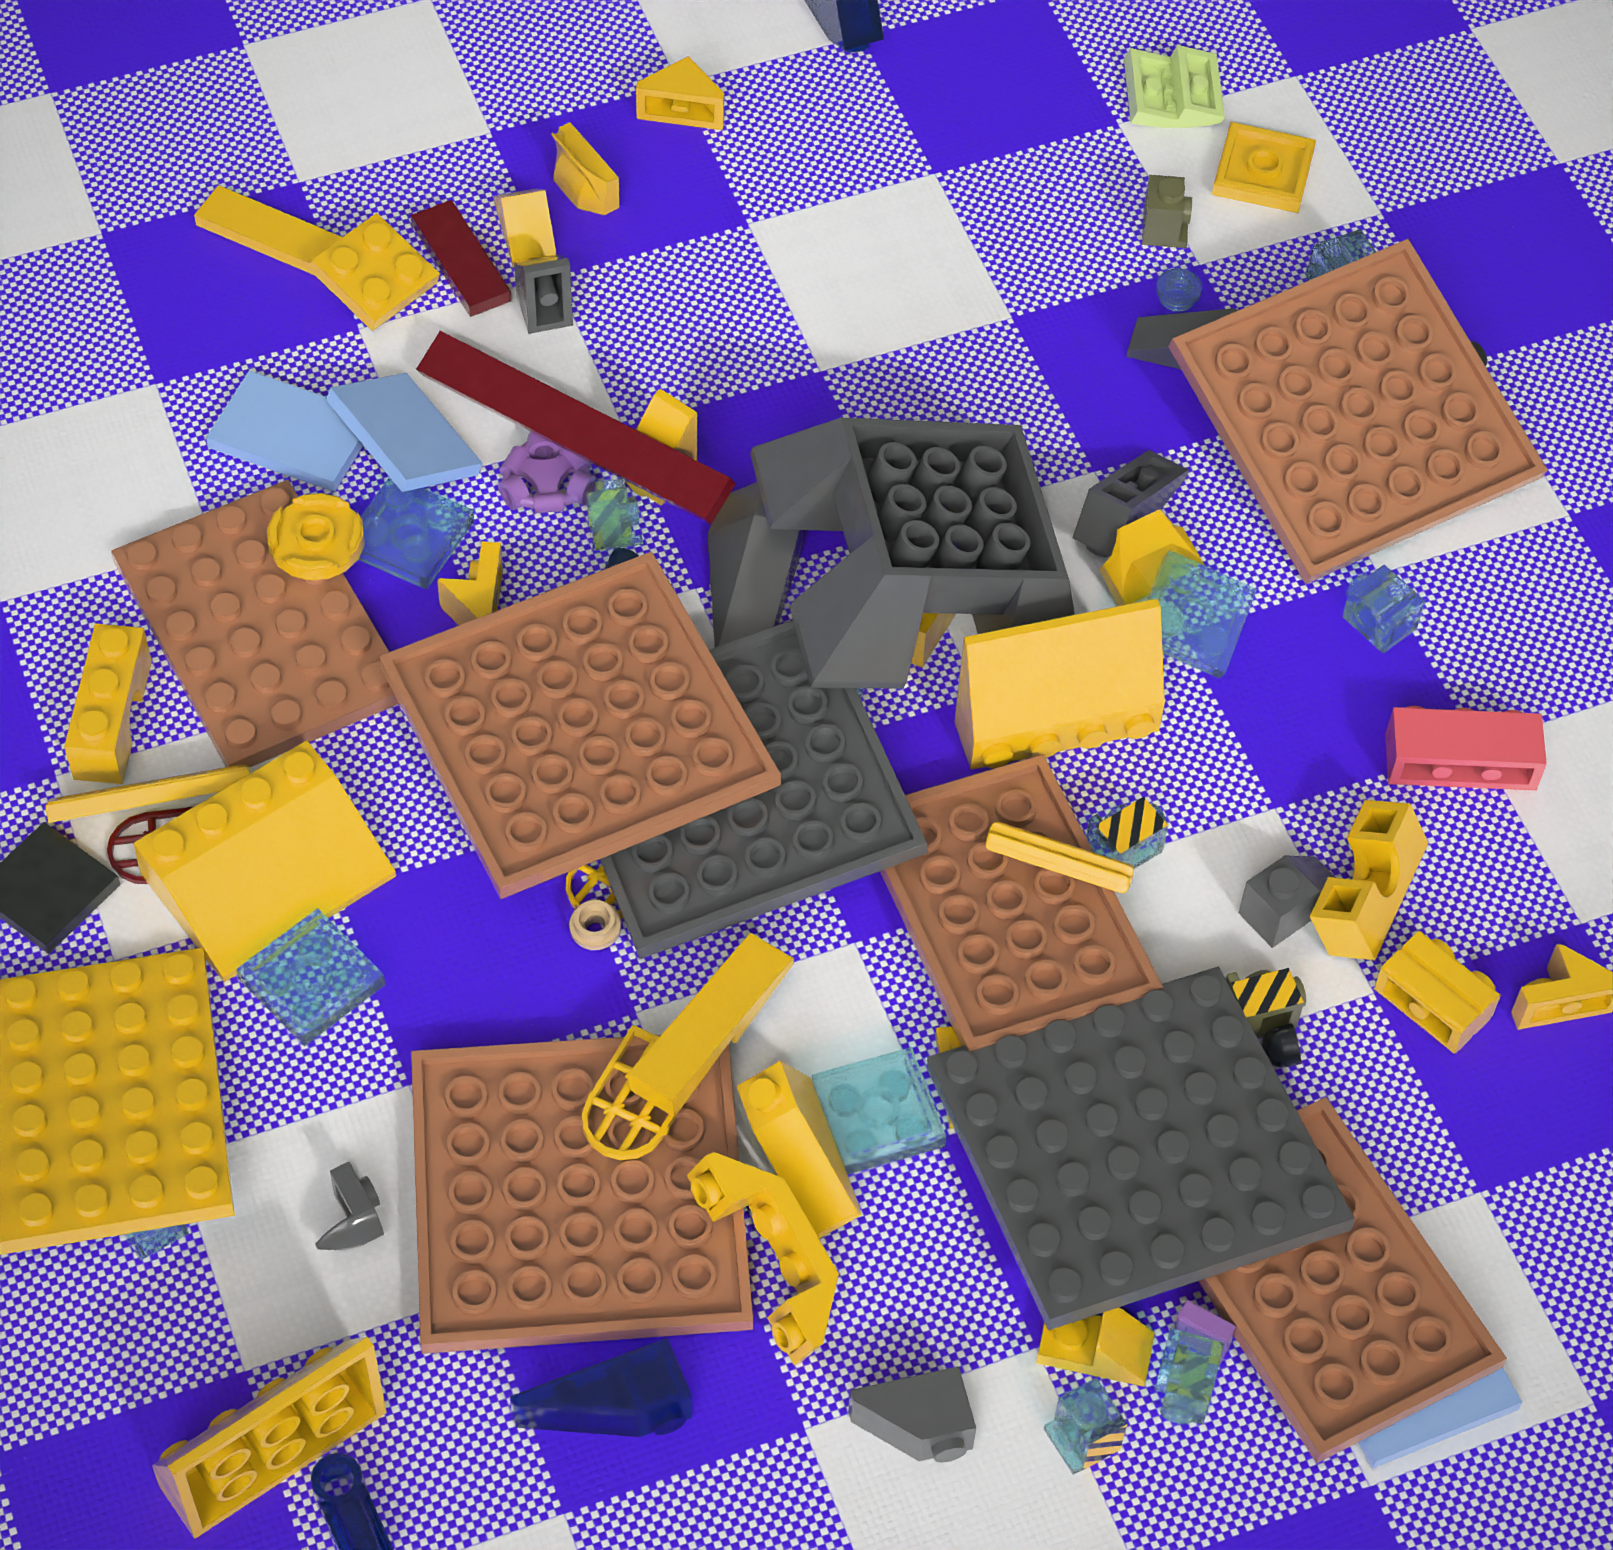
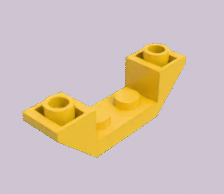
(729, 1185)

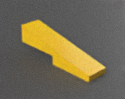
(708, 1023)

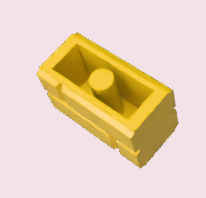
(1437, 991)

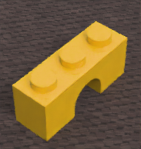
(100, 722)
(1359, 911)

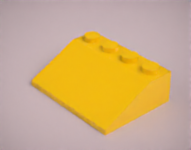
(1061, 684)
(262, 858)
(272, 1435)

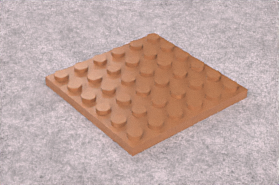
(1357, 410)
(578, 723)
(544, 1235)

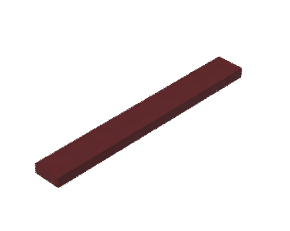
(576, 427)

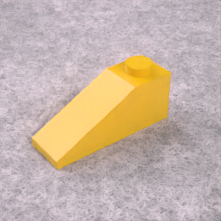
(800, 1144)

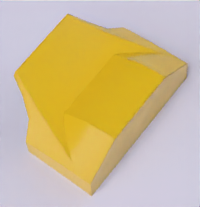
(583, 173)
(1139, 555)

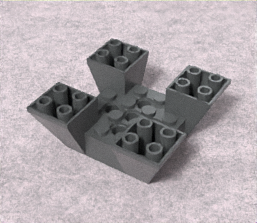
(930, 525)

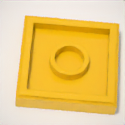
(1264, 167)

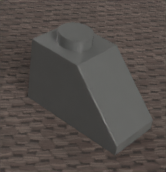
(544, 293)
(1283, 896)
(918, 1414)

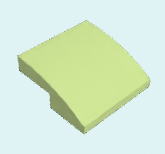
(1174, 89)

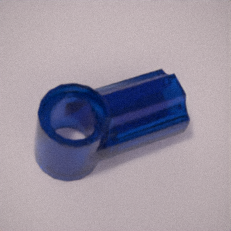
(349, 1516)

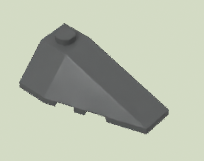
(749, 567)

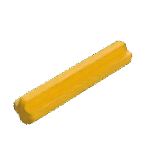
(1060, 857)

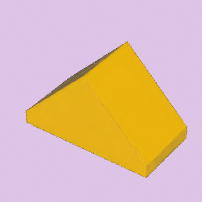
(681, 96)
(526, 224)

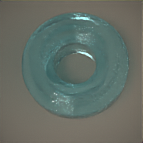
(1178, 289)

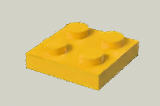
(374, 271)

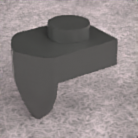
(357, 1201)

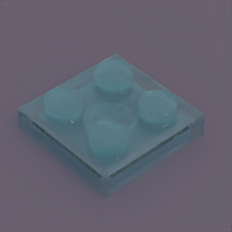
(412, 532)
(1200, 612)
(310, 977)
(879, 1110)

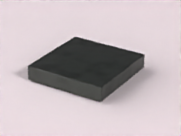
(51, 887)

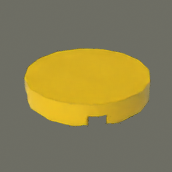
(316, 537)

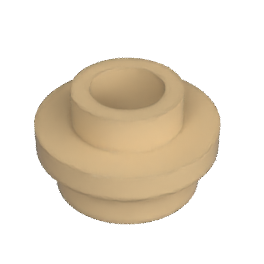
(595, 912)

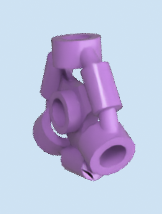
(545, 474)

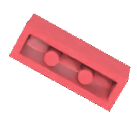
(1465, 748)

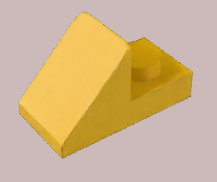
(481, 593)
(1574, 991)
(1100, 1346)

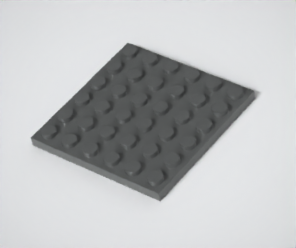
(822, 828)
(1138, 1148)

